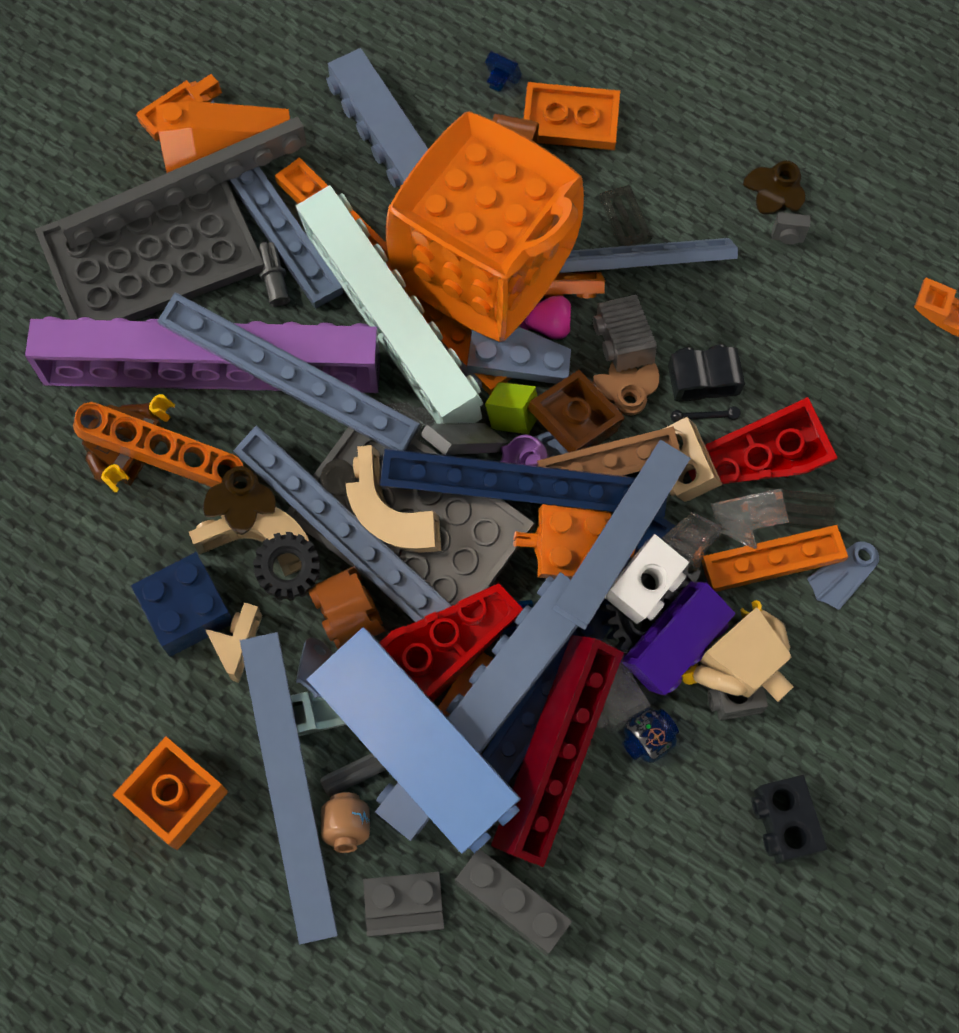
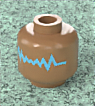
(345, 822)

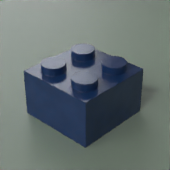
(182, 604)

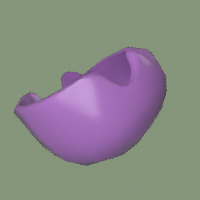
(524, 450)

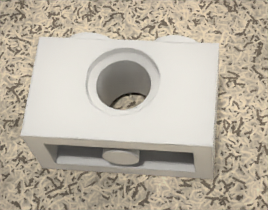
(663, 565)

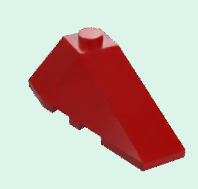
(773, 446)
(449, 641)

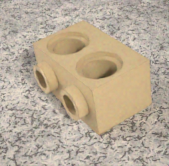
(694, 447)

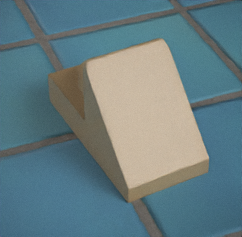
(228, 648)

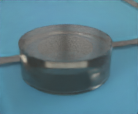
(335, 475)

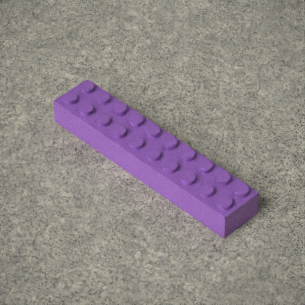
(153, 357)

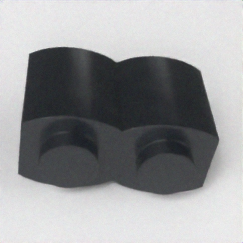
(705, 373)

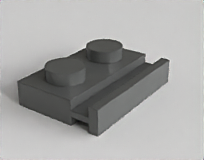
(403, 904)

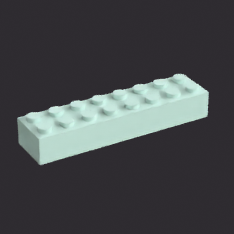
(385, 305)

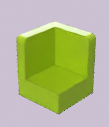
(509, 406)

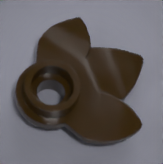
(775, 191)
(239, 505)

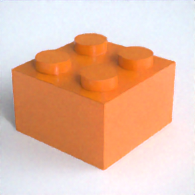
(170, 793)

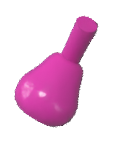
(550, 318)

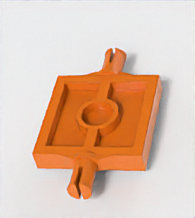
(563, 538)

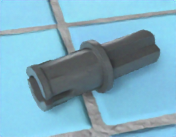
(273, 275)

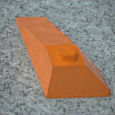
(200, 128)

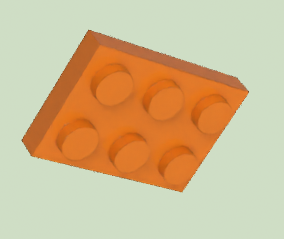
(573, 115)

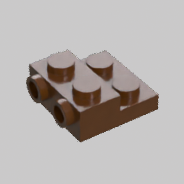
(576, 413)

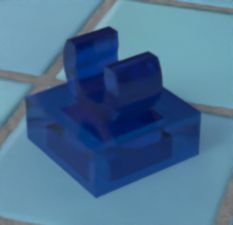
(501, 70)

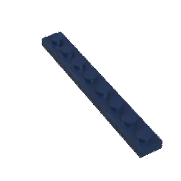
(504, 480)

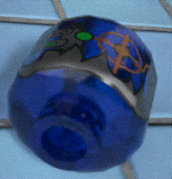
(650, 735)

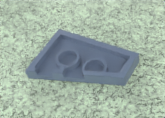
(519, 357)

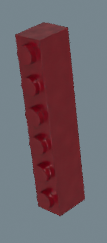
(558, 748)

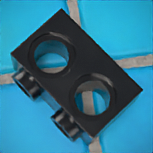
(799, 818)

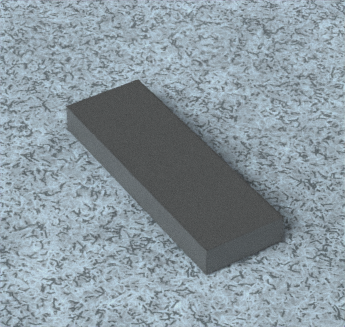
(463, 438)

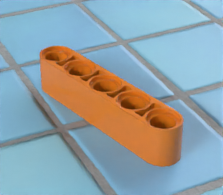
(140, 448)

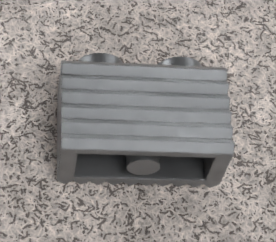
(625, 333)

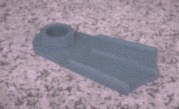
(839, 581)
(312, 657)

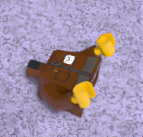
(111, 466)

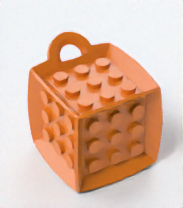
(484, 224)

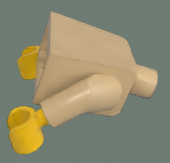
(746, 657)

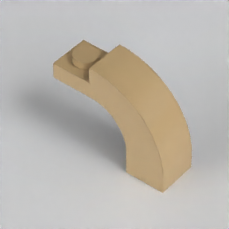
(405, 531)
(214, 533)

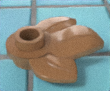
(628, 383)

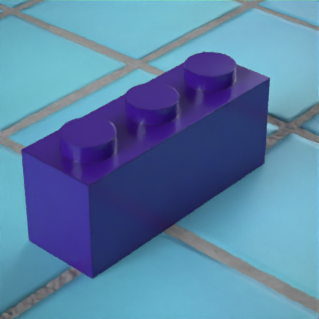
(678, 638)

